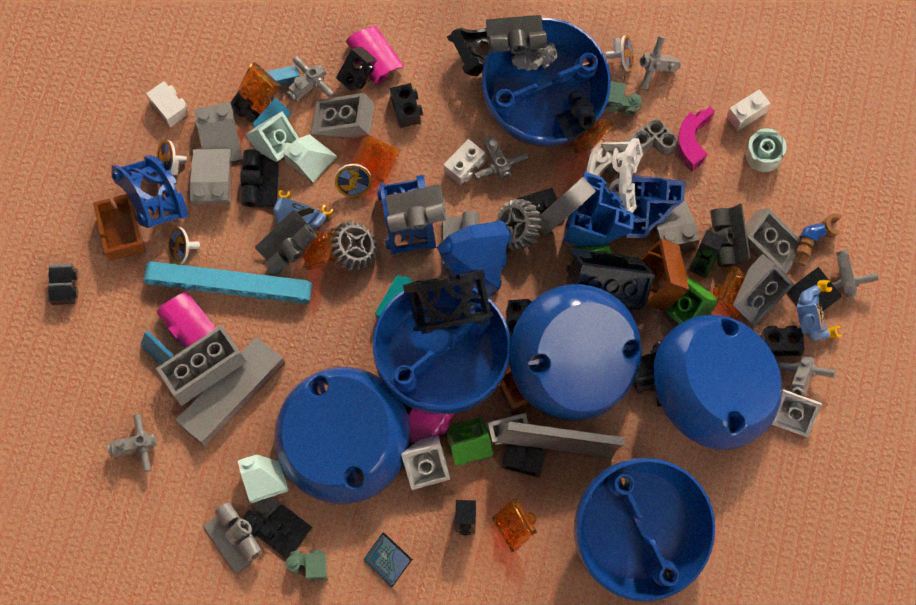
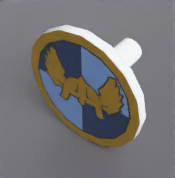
(624, 50)
(167, 155)
(353, 180)
(179, 245)

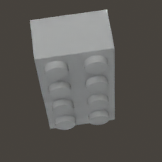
(201, 365)

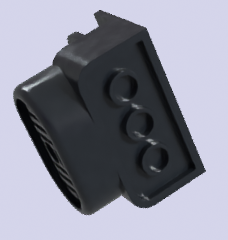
(617, 274)

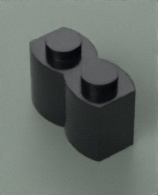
(62, 284)
(523, 459)

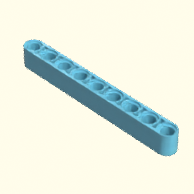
(228, 282)

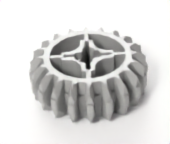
(521, 222)
(363, 252)

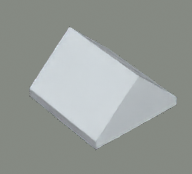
(796, 413)

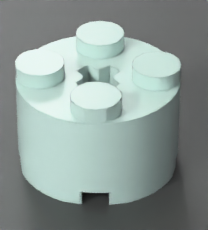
(765, 150)

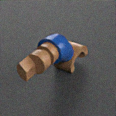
(810, 236)

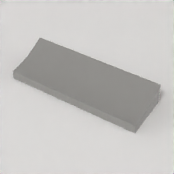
(229, 395)
(559, 439)

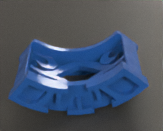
(152, 170)
(425, 233)

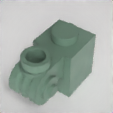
(618, 101)
(314, 563)

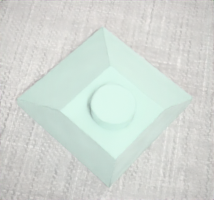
(273, 136)
(309, 157)
(262, 477)

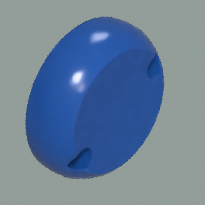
(541, 94)
(581, 350)
(443, 368)
(718, 381)
(341, 433)
(643, 527)

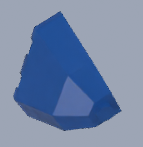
(654, 202)
(598, 218)
(478, 248)

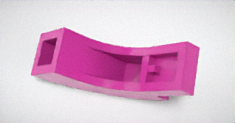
(688, 148)

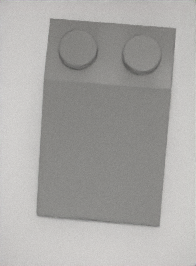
(343, 116)
(218, 129)
(211, 177)
(679, 228)
(772, 238)
(761, 289)

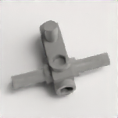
(535, 57)
(656, 61)
(311, 78)
(500, 164)
(850, 282)
(804, 373)
(140, 443)

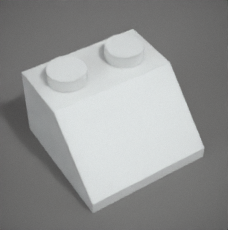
(425, 463)

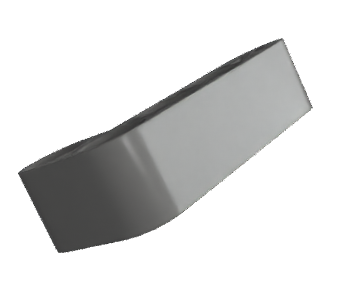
(651, 139)
(565, 205)

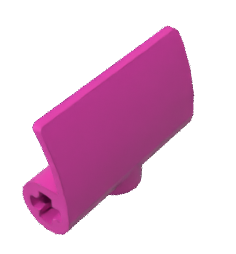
(378, 47)
(185, 319)
(427, 425)

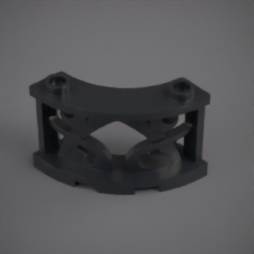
(466, 44)
(420, 290)

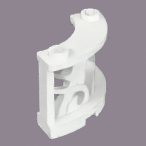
(629, 157)

